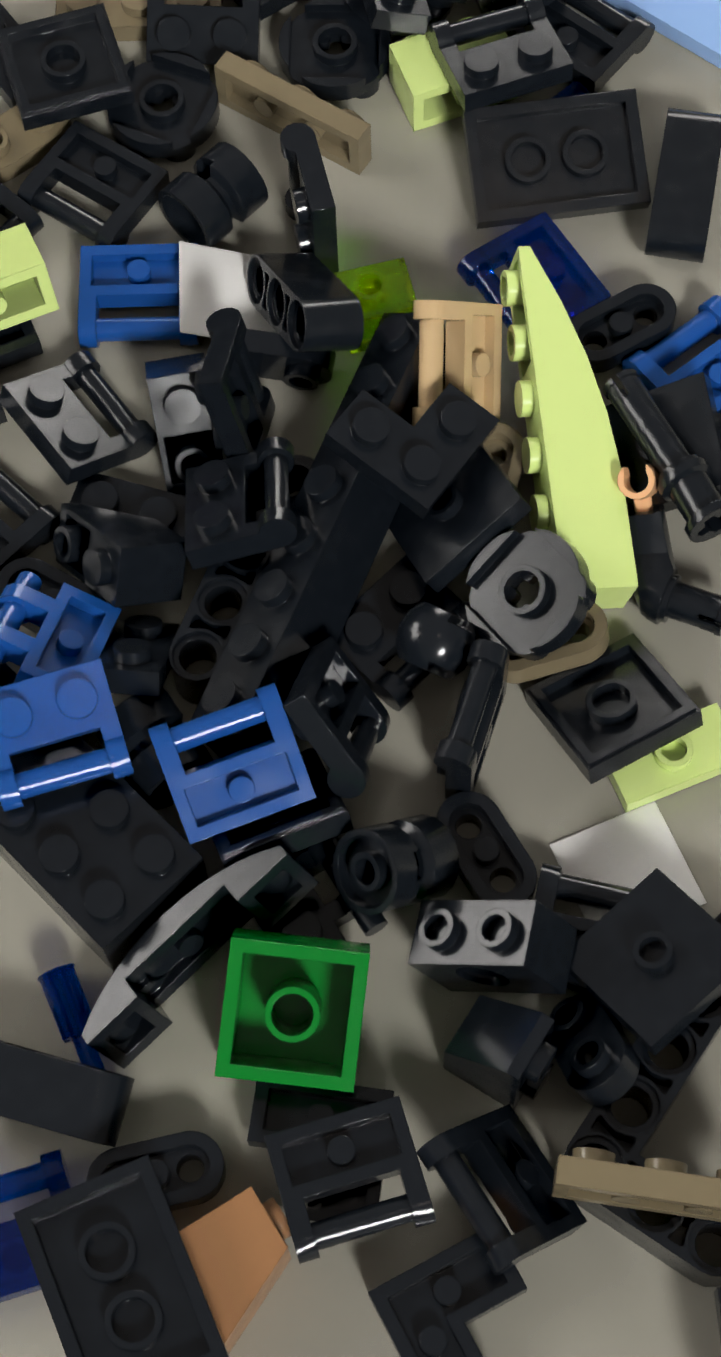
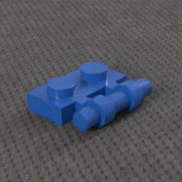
(70, 632)

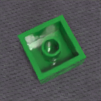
(292, 1010)

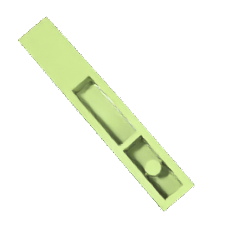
(568, 433)

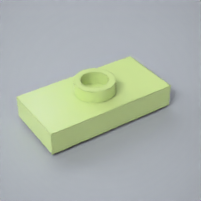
(673, 766)

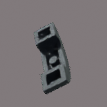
(182, 940)

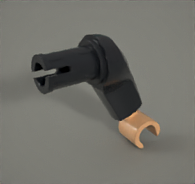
(660, 586)

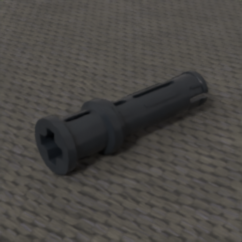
(681, 475)

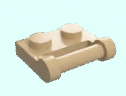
(471, 352)

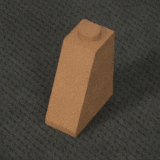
(238, 1258)

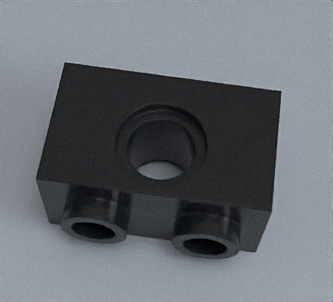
(493, 946)

